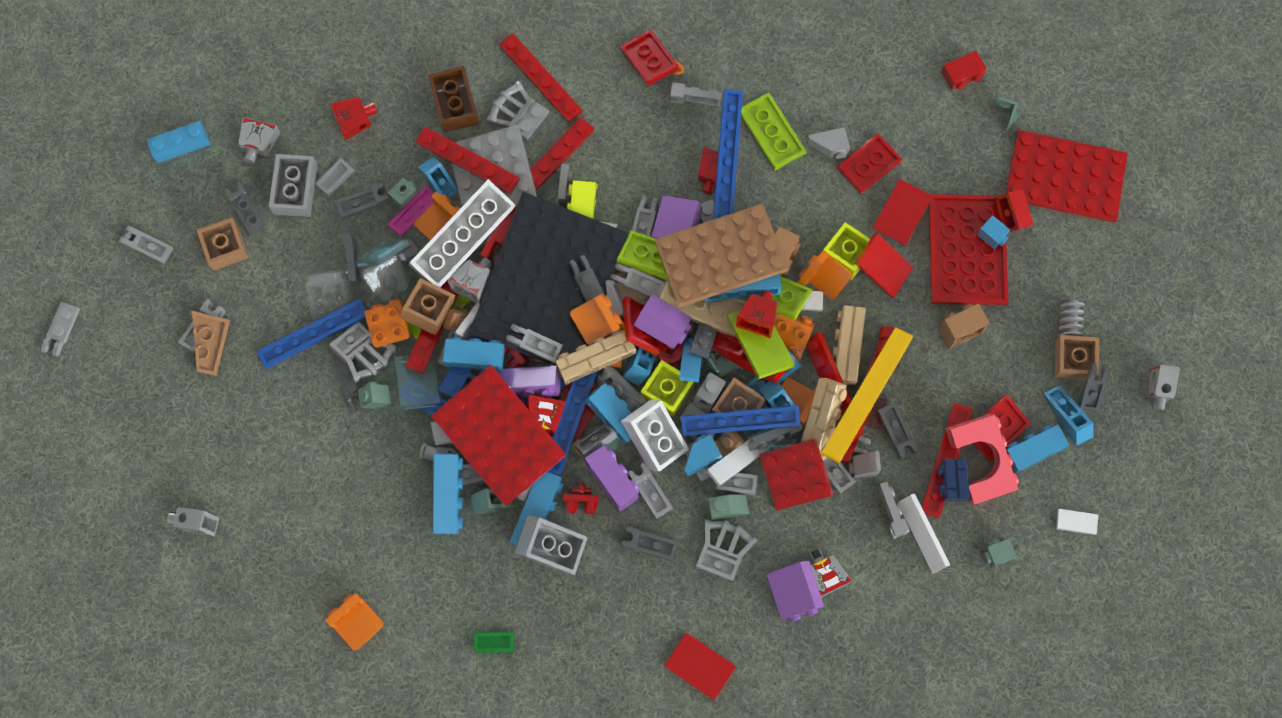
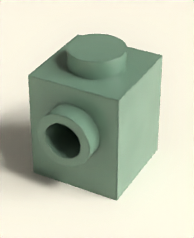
(403, 192)
(374, 396)
(999, 552)

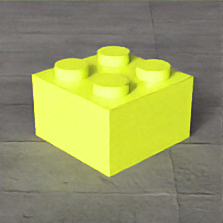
(847, 247)
(667, 387)

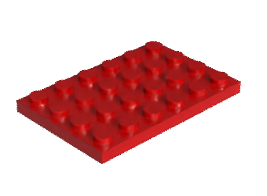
(1068, 175)
(961, 263)
(498, 435)

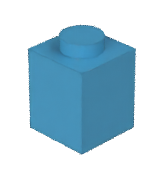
(994, 232)

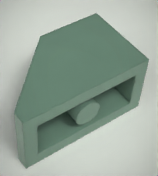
(487, 502)
(727, 506)

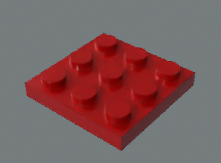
(796, 474)

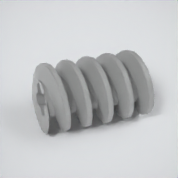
(1069, 317)

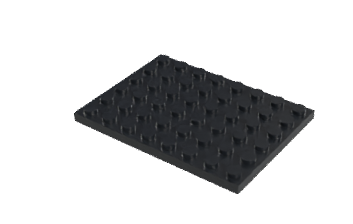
(534, 277)

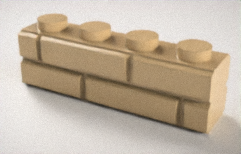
(849, 342)
(594, 357)
(824, 411)

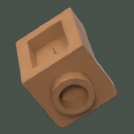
(728, 442)

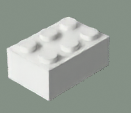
(655, 435)

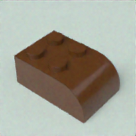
(453, 99)

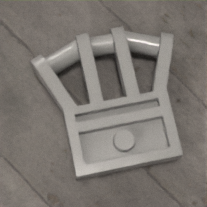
(529, 116)
(352, 343)
(719, 561)

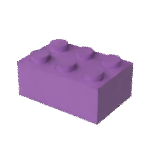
(612, 478)

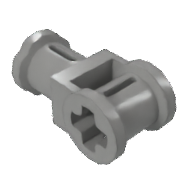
(428, 452)

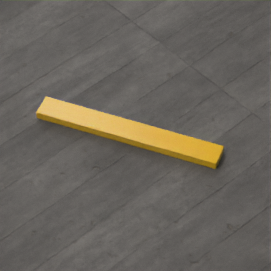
(867, 395)

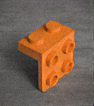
(436, 216)
(825, 275)
(596, 318)
(386, 323)
(794, 333)
(800, 396)
(354, 621)

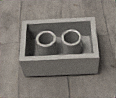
(293, 185)
(551, 545)

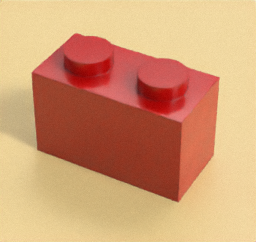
(964, 70)
(1014, 210)

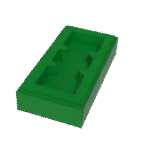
(493, 642)

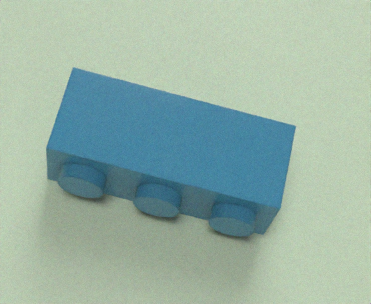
(178, 142)
(473, 354)
(609, 409)
(1037, 447)

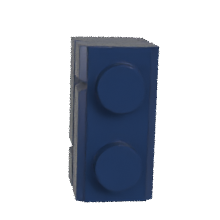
(954, 480)

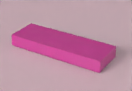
(411, 212)

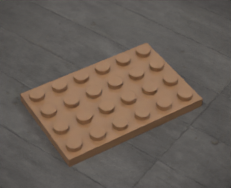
(721, 255)

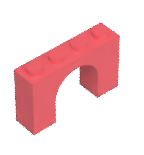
(1001, 477)

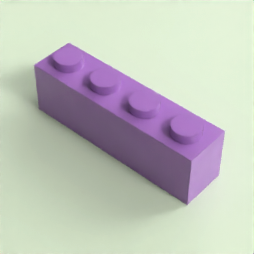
(533, 381)

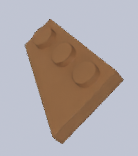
(209, 338)

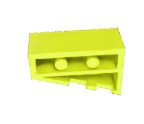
(583, 197)

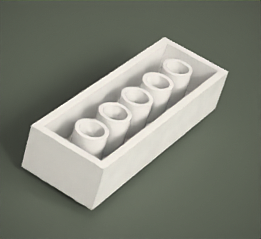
(462, 234)

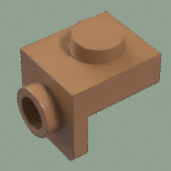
(455, 318)

